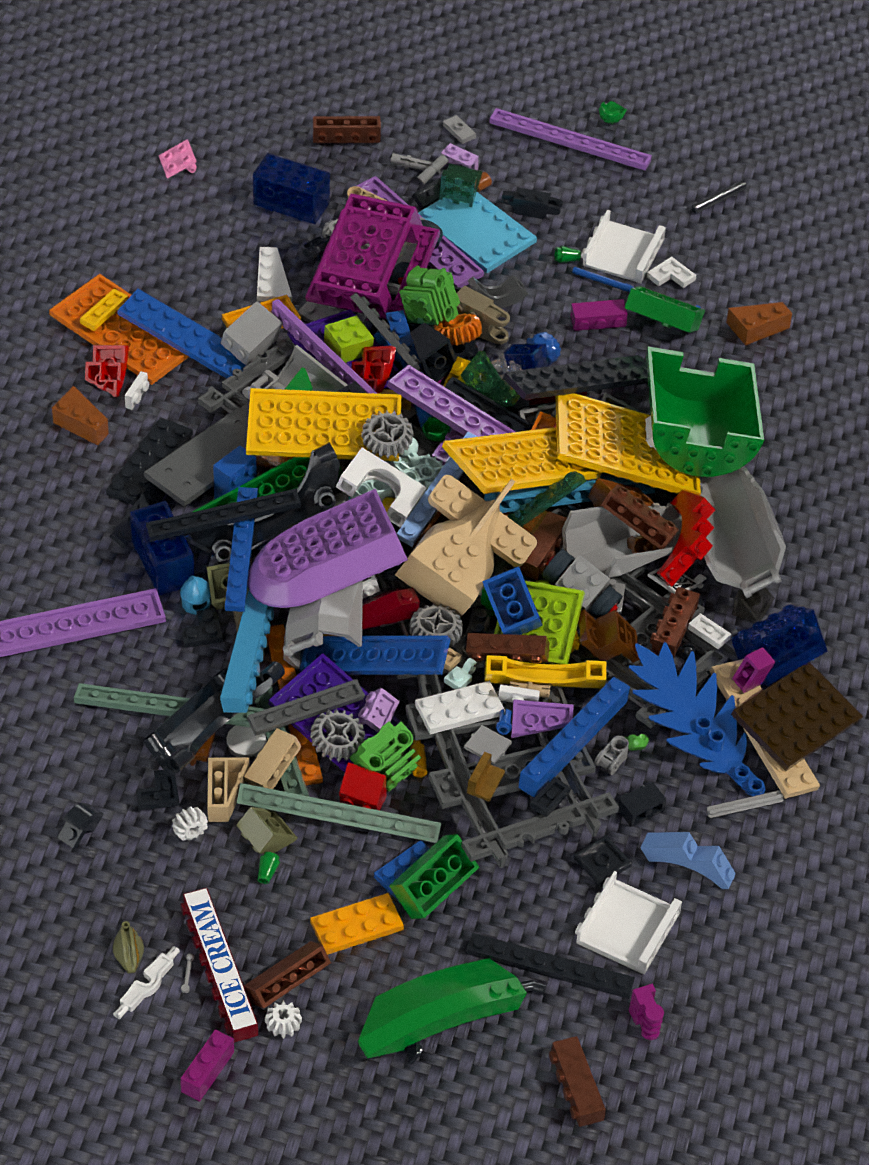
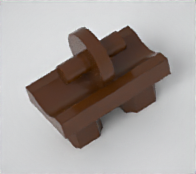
(640, 544)

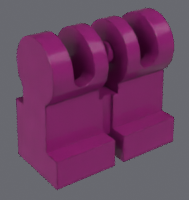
(646, 1011)

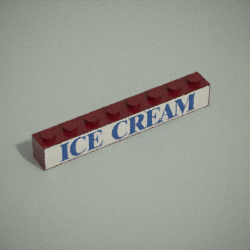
(220, 965)

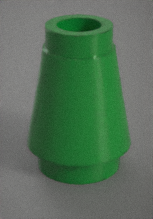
(566, 254)
(268, 865)

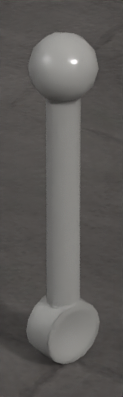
(185, 987)

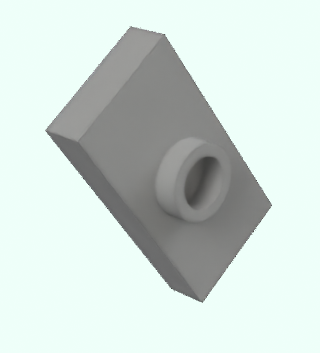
(459, 129)

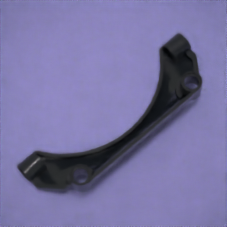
(317, 482)
(198, 719)

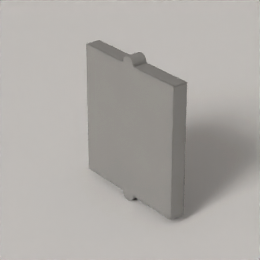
(487, 741)

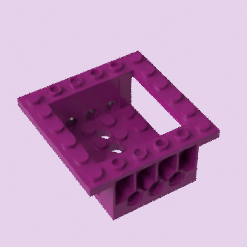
(383, 227)

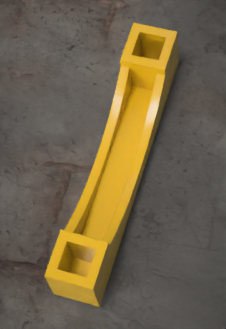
(583, 675)

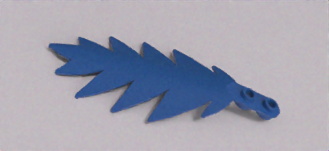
(694, 715)

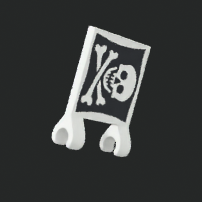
(683, 582)

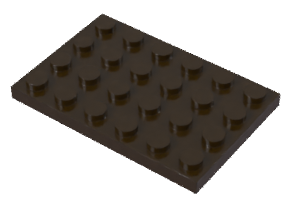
(796, 716)

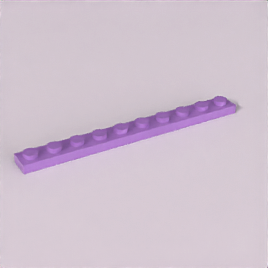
(570, 139)
(317, 346)

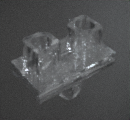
(501, 365)

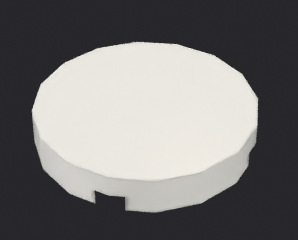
(244, 743)

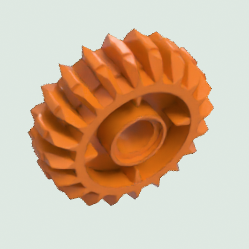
(461, 329)

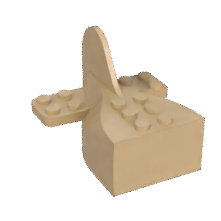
(459, 552)

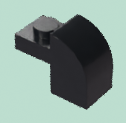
(79, 820)

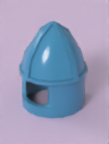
(195, 592)

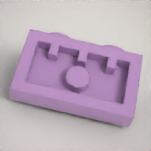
(460, 157)
(378, 709)

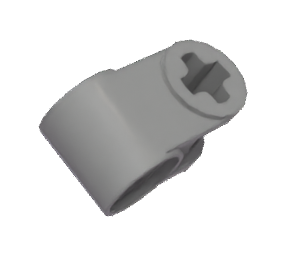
(613, 754)

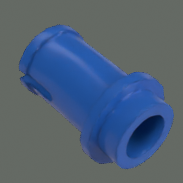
(504, 725)

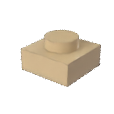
(452, 659)

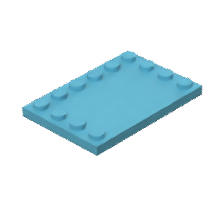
(480, 231)

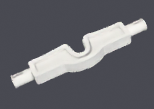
(140, 990)

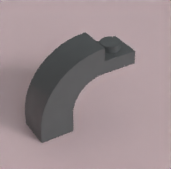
(504, 294)

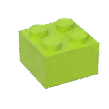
(348, 338)

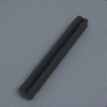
(718, 197)

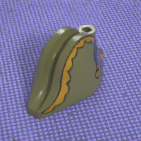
(128, 947)

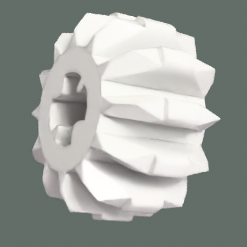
(189, 823)
(283, 1019)

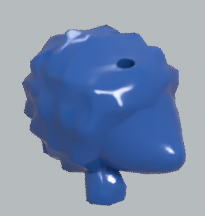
(552, 345)

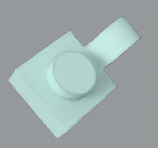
(459, 677)

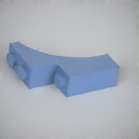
(682, 850)

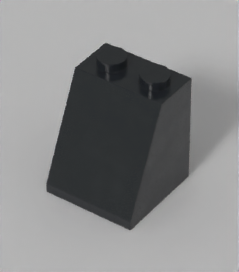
(433, 351)

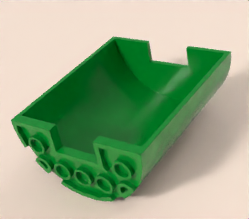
(703, 418)

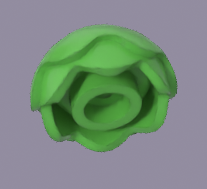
(637, 742)

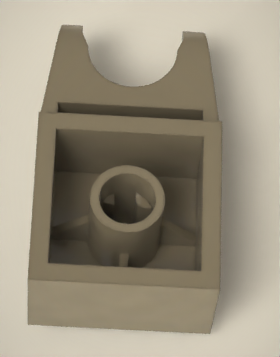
(477, 304)

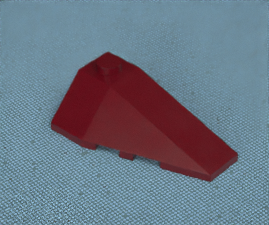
(390, 607)

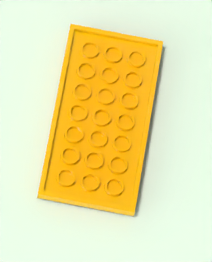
(301, 421)
(520, 456)

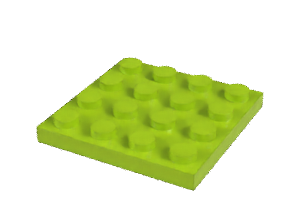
(559, 614)

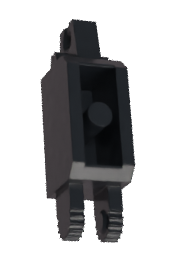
(532, 203)

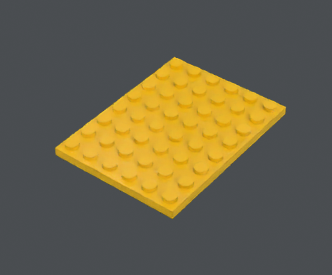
(614, 443)

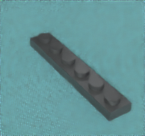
(383, 328)
(305, 707)

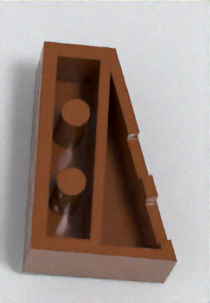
(758, 321)
(80, 417)

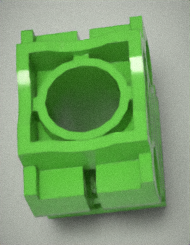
(429, 296)
(384, 754)

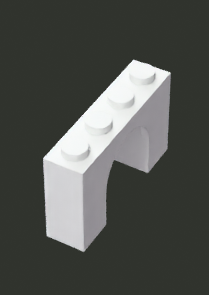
(370, 467)

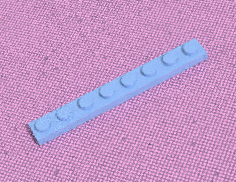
(423, 510)

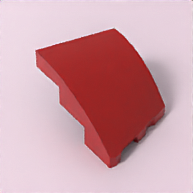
(375, 366)
(108, 367)

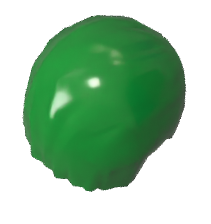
(611, 112)
(435, 429)

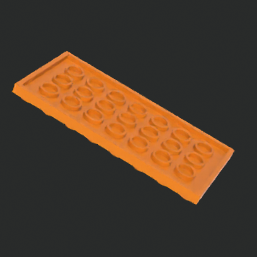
(145, 351)

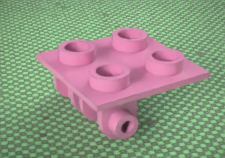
(178, 159)

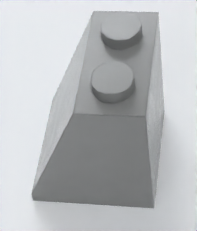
(252, 333)

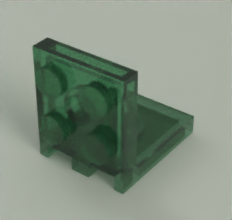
(460, 184)
(491, 383)

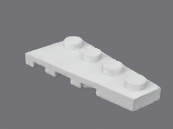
(271, 275)

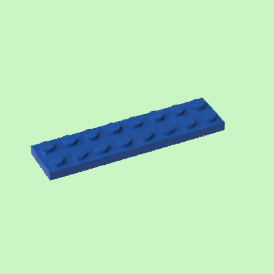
(179, 332)
(383, 654)

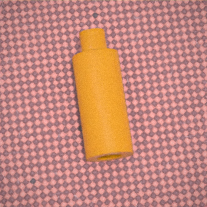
(421, 770)

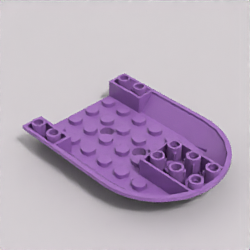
(296, 573)

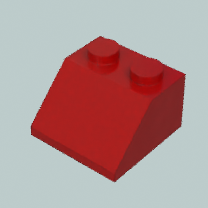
(363, 787)

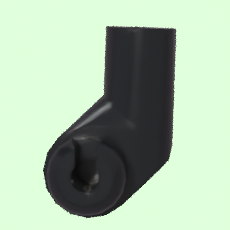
(534, 986)

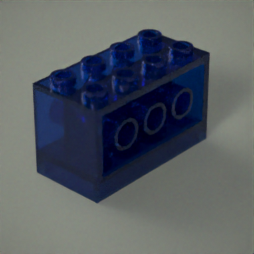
(291, 188)
(166, 561)
(787, 636)

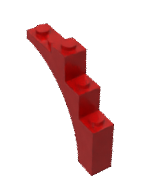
(692, 539)

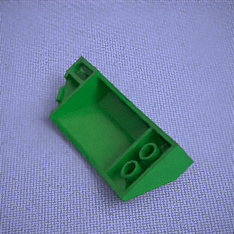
(438, 1003)

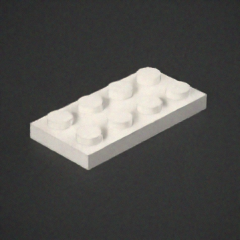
(459, 707)

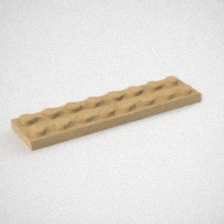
(792, 782)

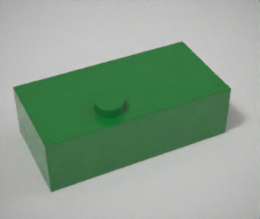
(664, 309)
(433, 877)

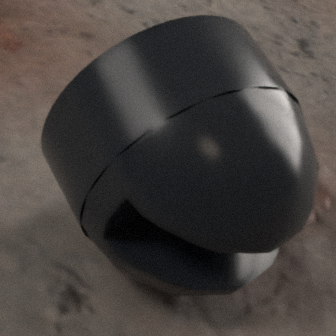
(685, 650)

